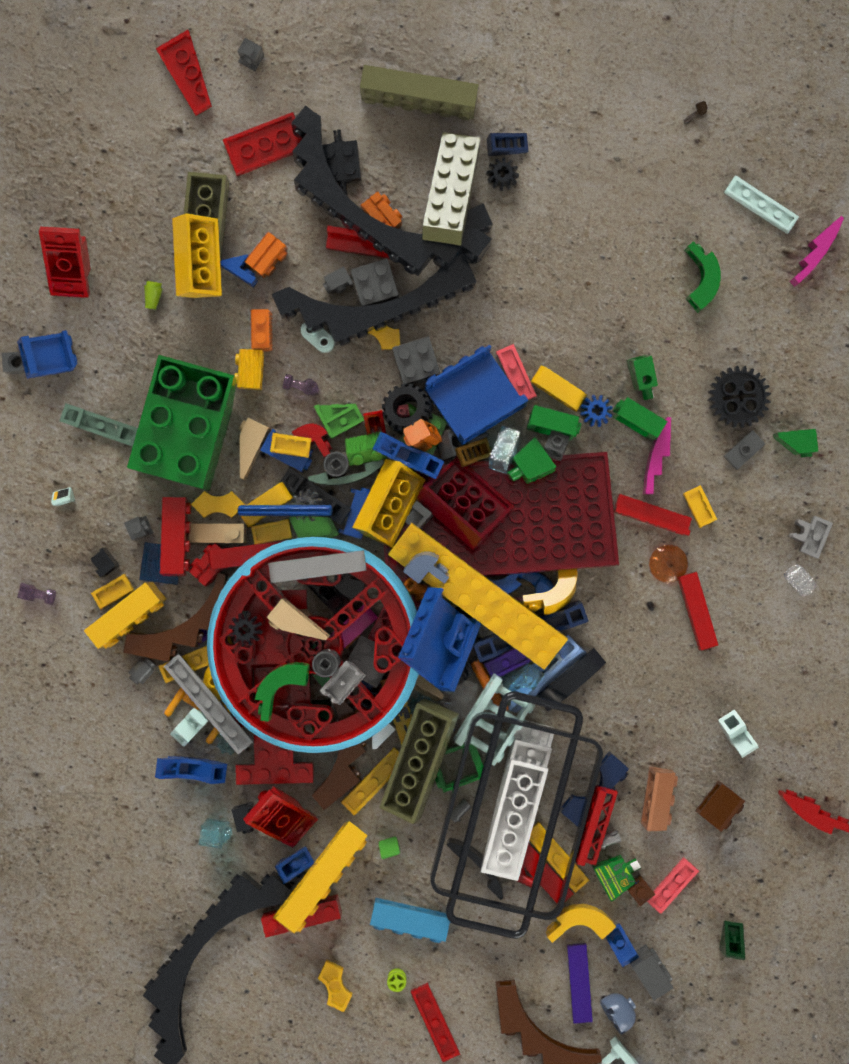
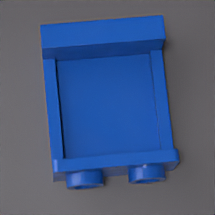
(47, 354)

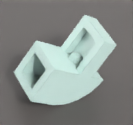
(189, 726)
(737, 733)

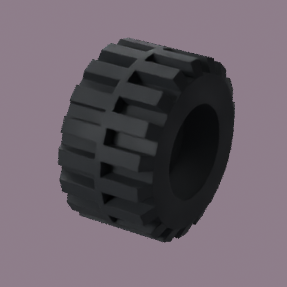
(399, 397)

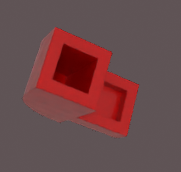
(317, 434)

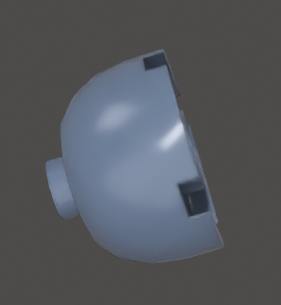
(619, 1011)

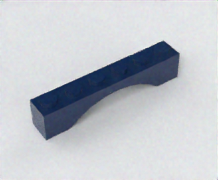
(566, 618)

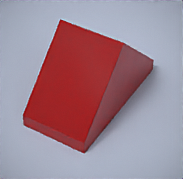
(374, 422)

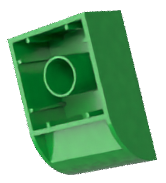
(183, 423)

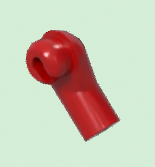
(524, 879)

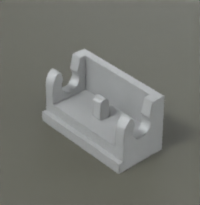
(342, 682)

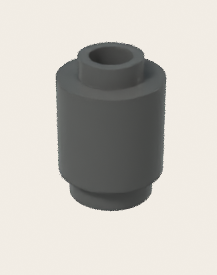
(142, 670)

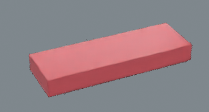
(515, 371)
(672, 885)

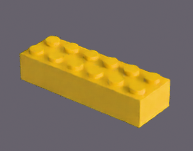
(320, 877)

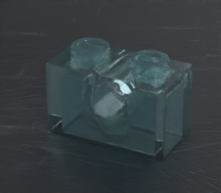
(504, 449)
(215, 833)

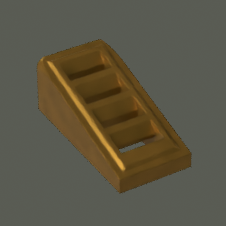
(483, 446)

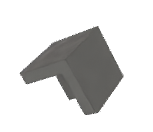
(419, 515)

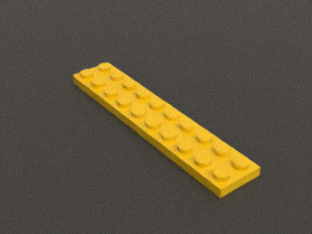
(483, 599)

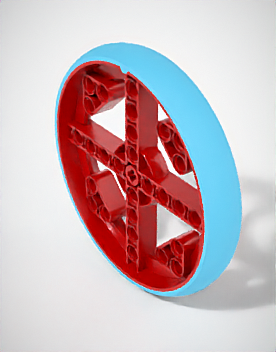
(291, 732)

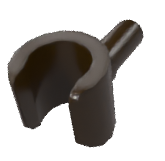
(701, 110)

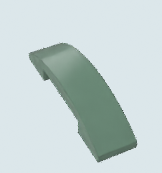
(98, 424)
(323, 478)

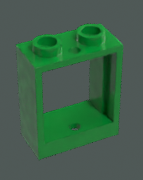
(639, 418)
(544, 420)
(440, 781)

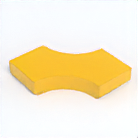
(387, 337)
(208, 504)
(332, 978)

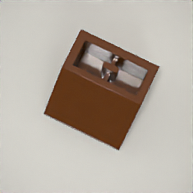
(720, 806)

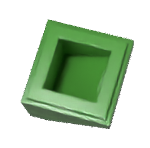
(389, 847)

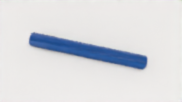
(285, 510)

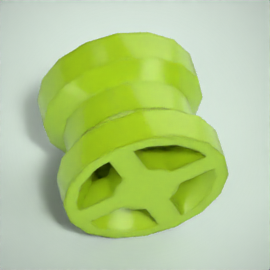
(393, 982)

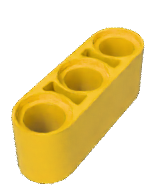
(558, 388)
(275, 496)

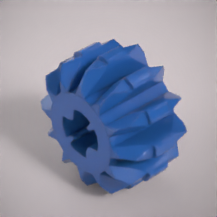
(599, 405)

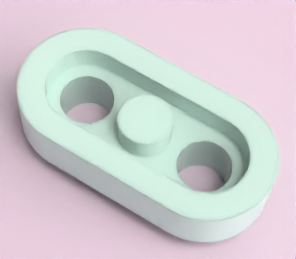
(316, 338)

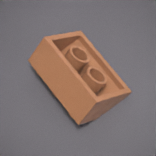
(658, 799)

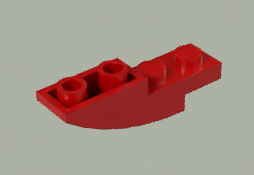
(809, 811)

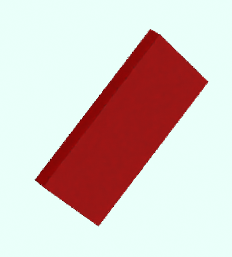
(262, 144)

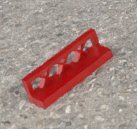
(348, 241)
(652, 515)
(597, 804)

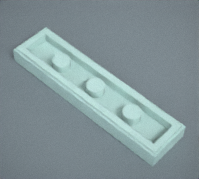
(761, 204)

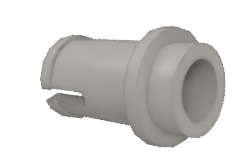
(610, 839)

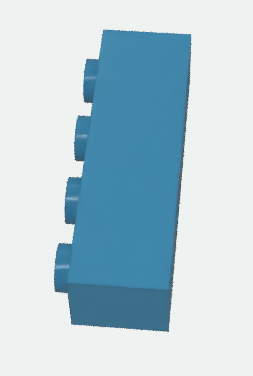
(409, 919)

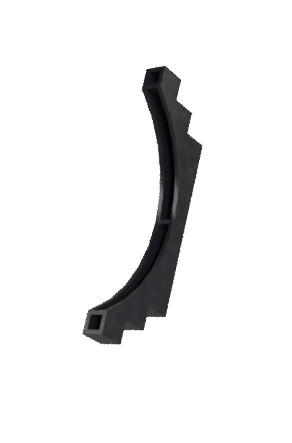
(401, 246)
(353, 322)
(168, 987)

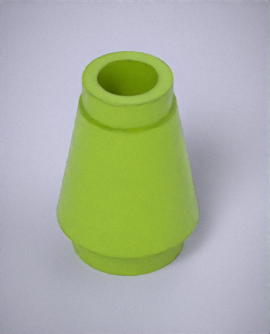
(152, 294)

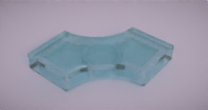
(524, 678)

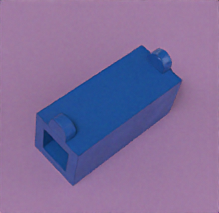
(296, 462)
(358, 501)

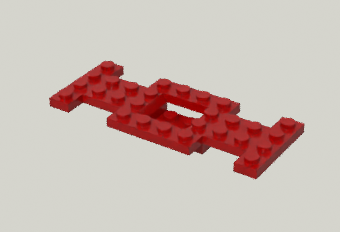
(272, 762)

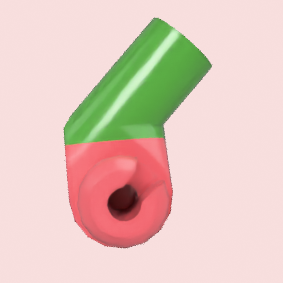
(406, 410)

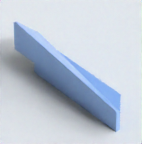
(564, 659)

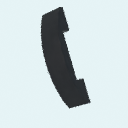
(296, 483)
(573, 678)
(494, 882)

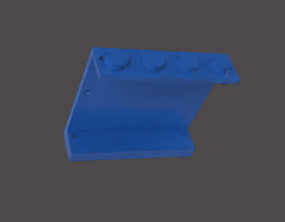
(474, 395)
(424, 644)

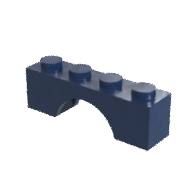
(611, 772)

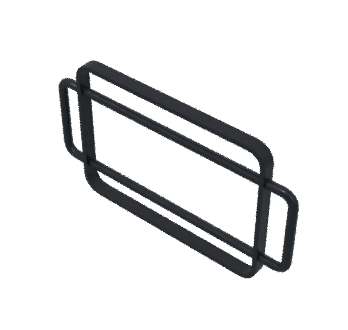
(529, 911)

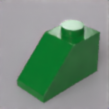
(799, 442)

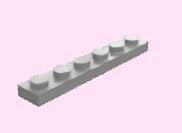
(208, 704)

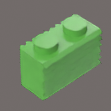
(360, 449)

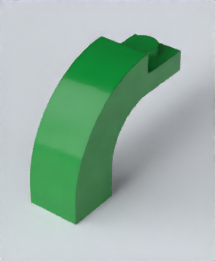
(710, 276)
(290, 673)

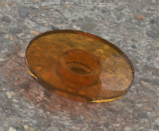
(659, 566)

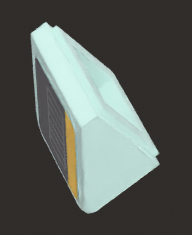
(62, 497)

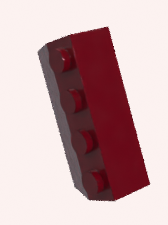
(464, 503)

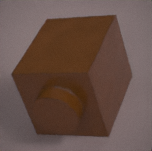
(641, 891)

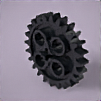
(741, 414)

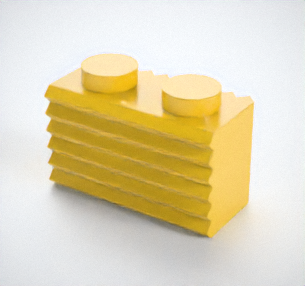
(250, 369)

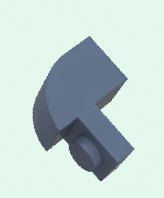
(424, 563)

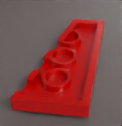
(184, 67)

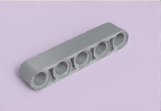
(317, 566)

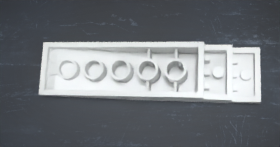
(517, 802)

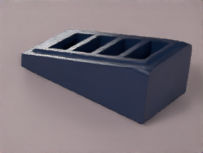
(499, 137)

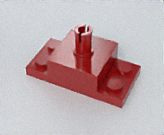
(65, 261)
(280, 817)

